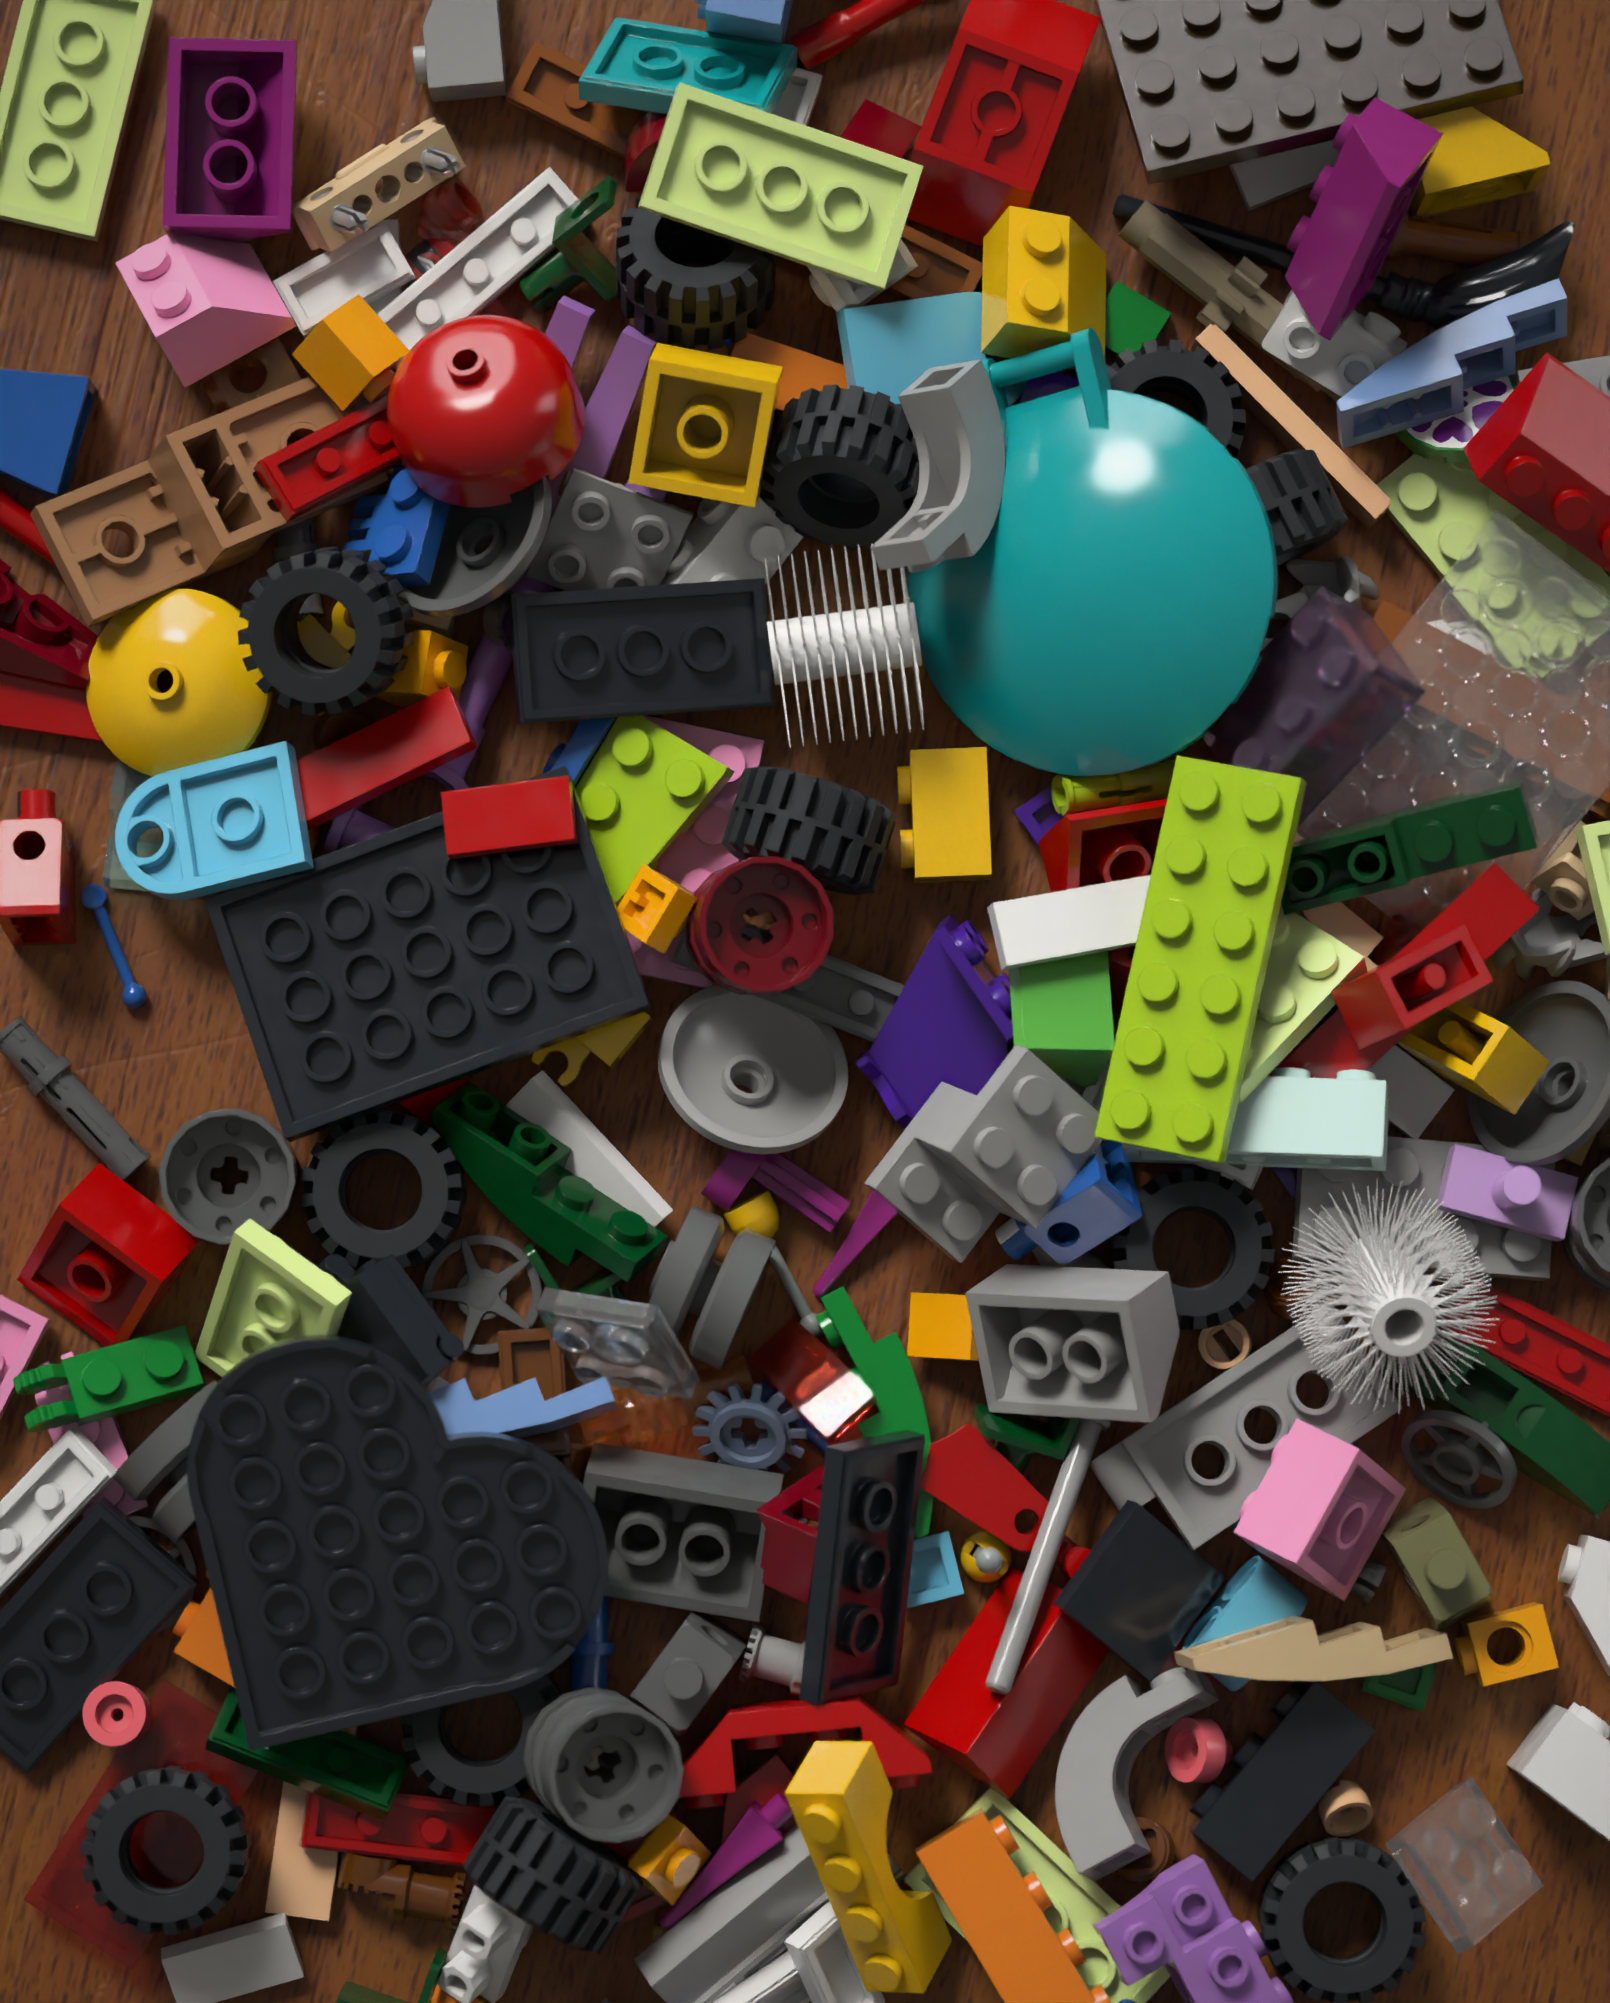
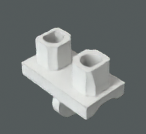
(483, 1950)

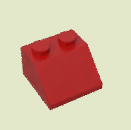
(107, 1257)

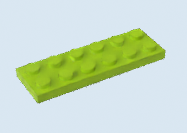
(1200, 959)

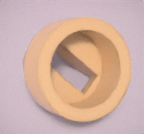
(1215, 1353)
(1345, 1809)

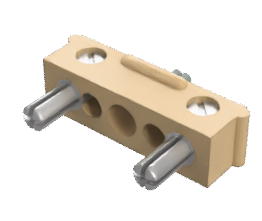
(328, 213)

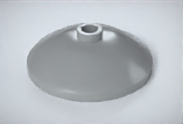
(780, 1055)

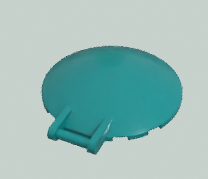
(1114, 583)

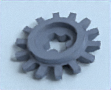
(733, 1445)

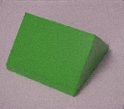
(1065, 1015)

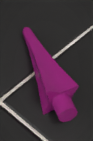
(868, 1225)
(752, 1837)

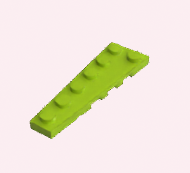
(644, 794)

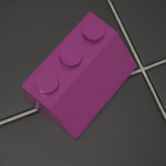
(230, 137)
(1357, 211)

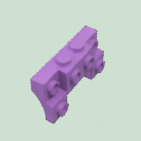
(1192, 1932)

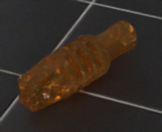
(647, 1417)

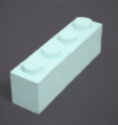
(1304, 1124)

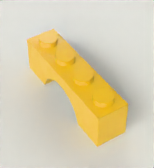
(842, 1815)

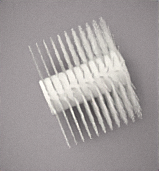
(846, 644)
(1388, 1295)

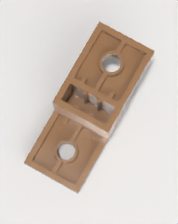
(186, 506)

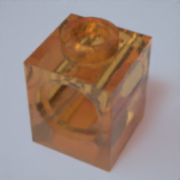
(270, 357)

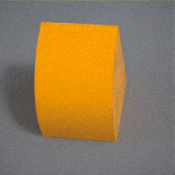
(940, 1327)

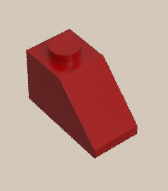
(1411, 986)

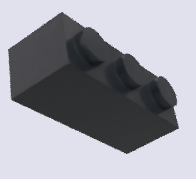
(1278, 1777)

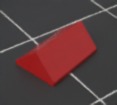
(1102, 845)
(998, 1733)

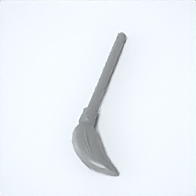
(1050, 1532)

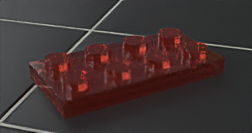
(162, 1845)

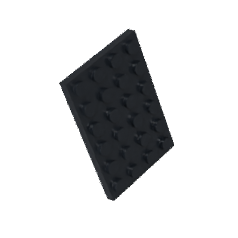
(420, 966)

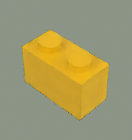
(947, 814)
(1477, 1054)

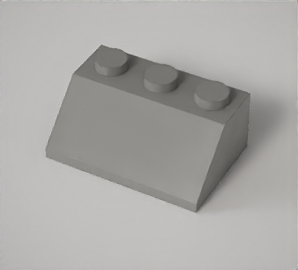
(1075, 1341)

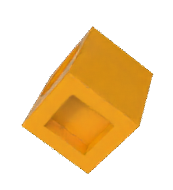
(1535, 1649)

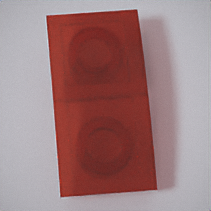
(812, 1380)

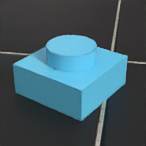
(933, 1570)

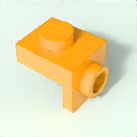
(668, 1859)

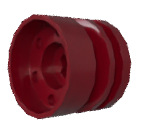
(794, 934)

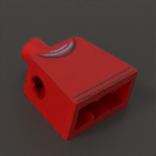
(37, 892)

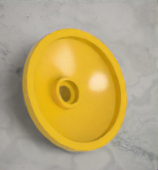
(213, 697)

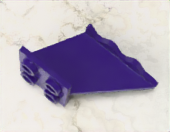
(944, 1025)

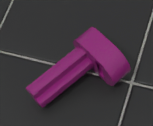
(780, 1178)

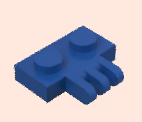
(400, 530)

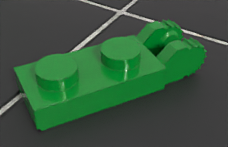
(114, 1379)

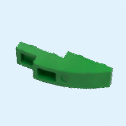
(888, 1374)

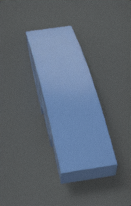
(1431, 375)
(521, 1408)

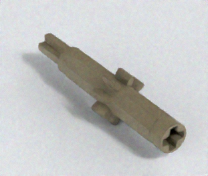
(1227, 291)

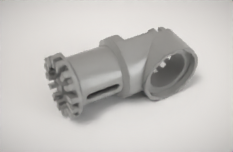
(773, 1660)

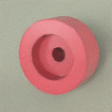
(104, 1709)
(1196, 1750)

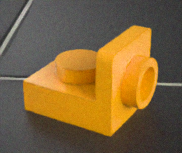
(655, 908)

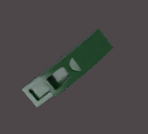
(1408, 845)
(527, 1181)
(1537, 1430)

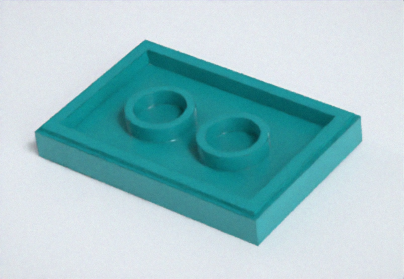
(646, 61)

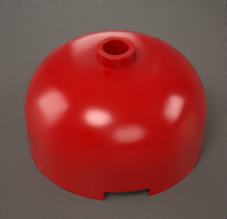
(484, 410)

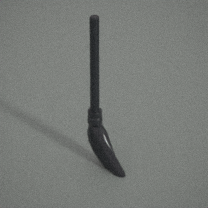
(1409, 298)

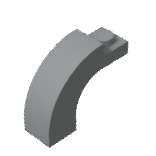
(959, 469)
(1098, 1761)

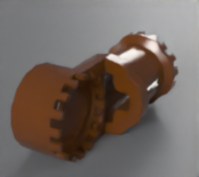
(415, 1893)

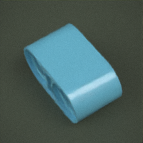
(1249, 1599)

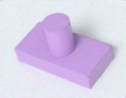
(1506, 1194)

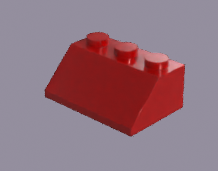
(1552, 456)

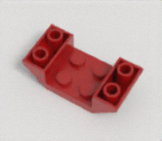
(997, 112)
(713, 1768)

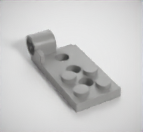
(1159, 1454)

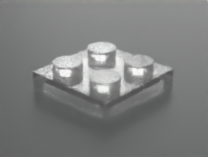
(618, 1341)
(1464, 1865)

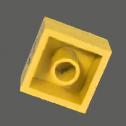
(705, 424)

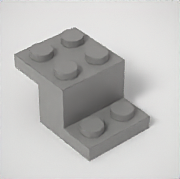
(987, 1154)

